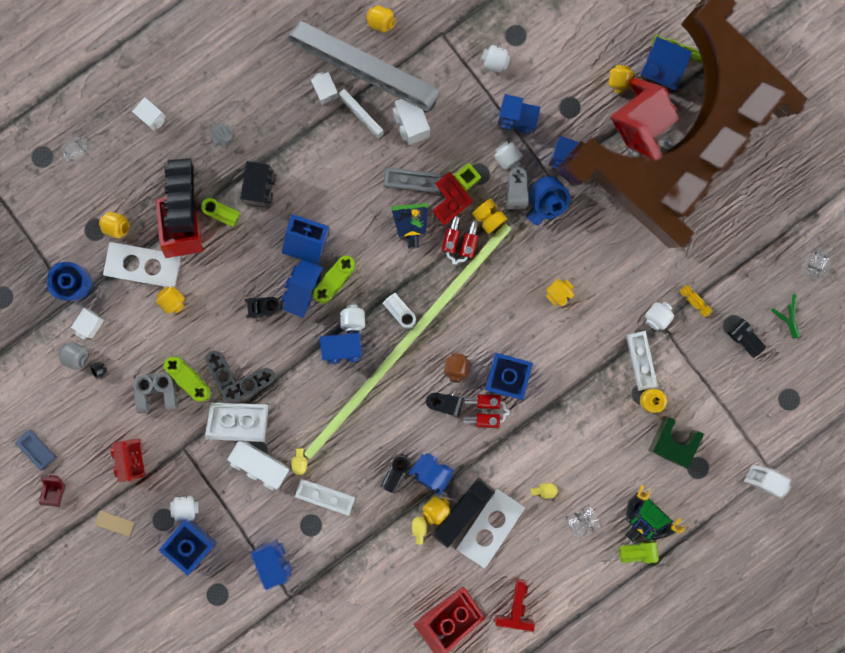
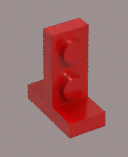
(517, 611)

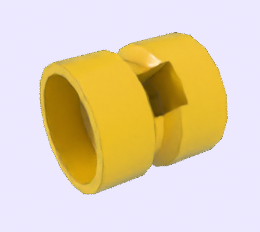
(489, 216)

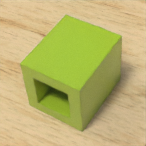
(467, 177)

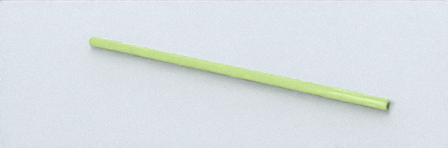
(407, 341)

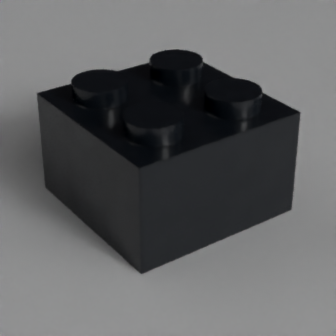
(258, 185)

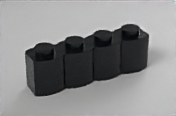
(179, 196)

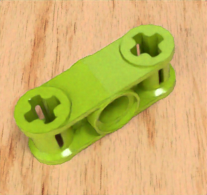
(334, 279)
(187, 378)

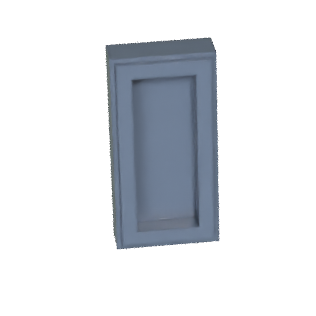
(35, 449)

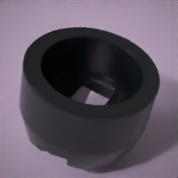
(98, 370)

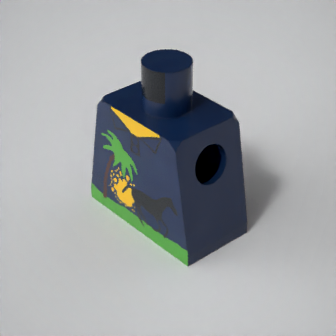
(411, 222)

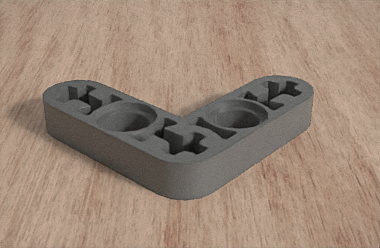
(231, 382)

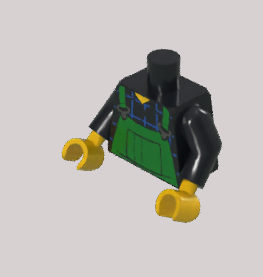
(649, 519)

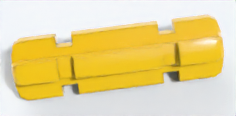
(695, 300)

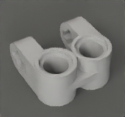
(517, 192)
(142, 397)

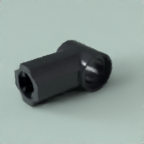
(743, 333)
(395, 475)

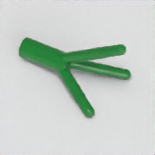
(791, 321)

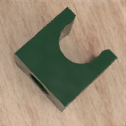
(667, 448)

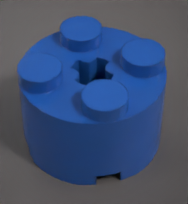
(58, 281)
(431, 474)

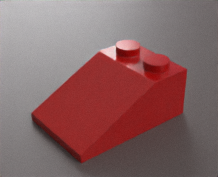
(177, 243)
(128, 460)
(449, 621)

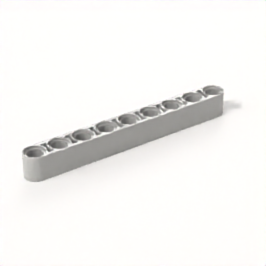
(364, 66)

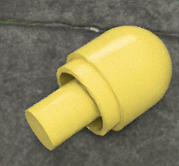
(299, 462)
(545, 490)
(419, 529)

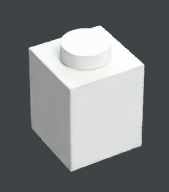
(324, 87)
(149, 114)
(87, 324)

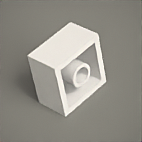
(412, 122)

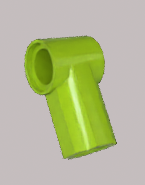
(221, 213)
(644, 552)

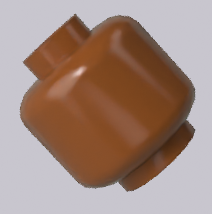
(457, 367)

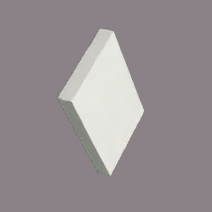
(237, 422)

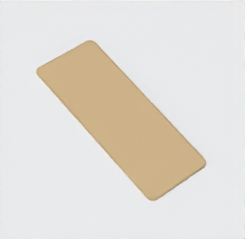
(114, 523)

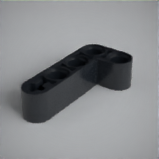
(463, 512)

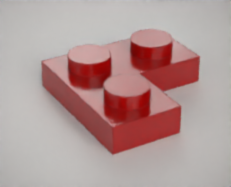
(455, 200)

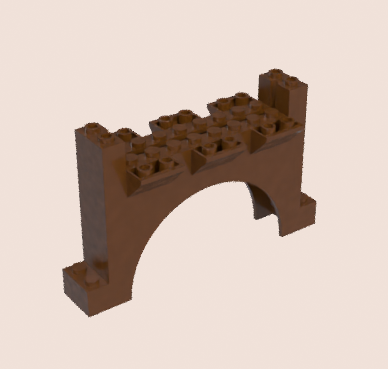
(738, 96)

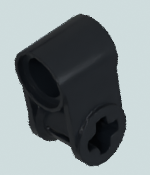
(259, 307)
(448, 404)

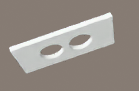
(115, 268)
(483, 554)

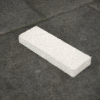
(361, 113)
(641, 360)
(324, 497)

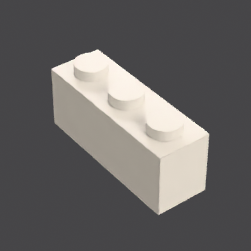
(258, 465)
(768, 481)

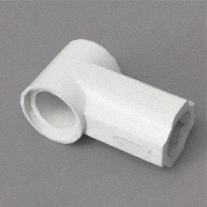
(399, 310)

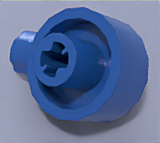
(548, 199)

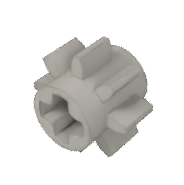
(222, 135)

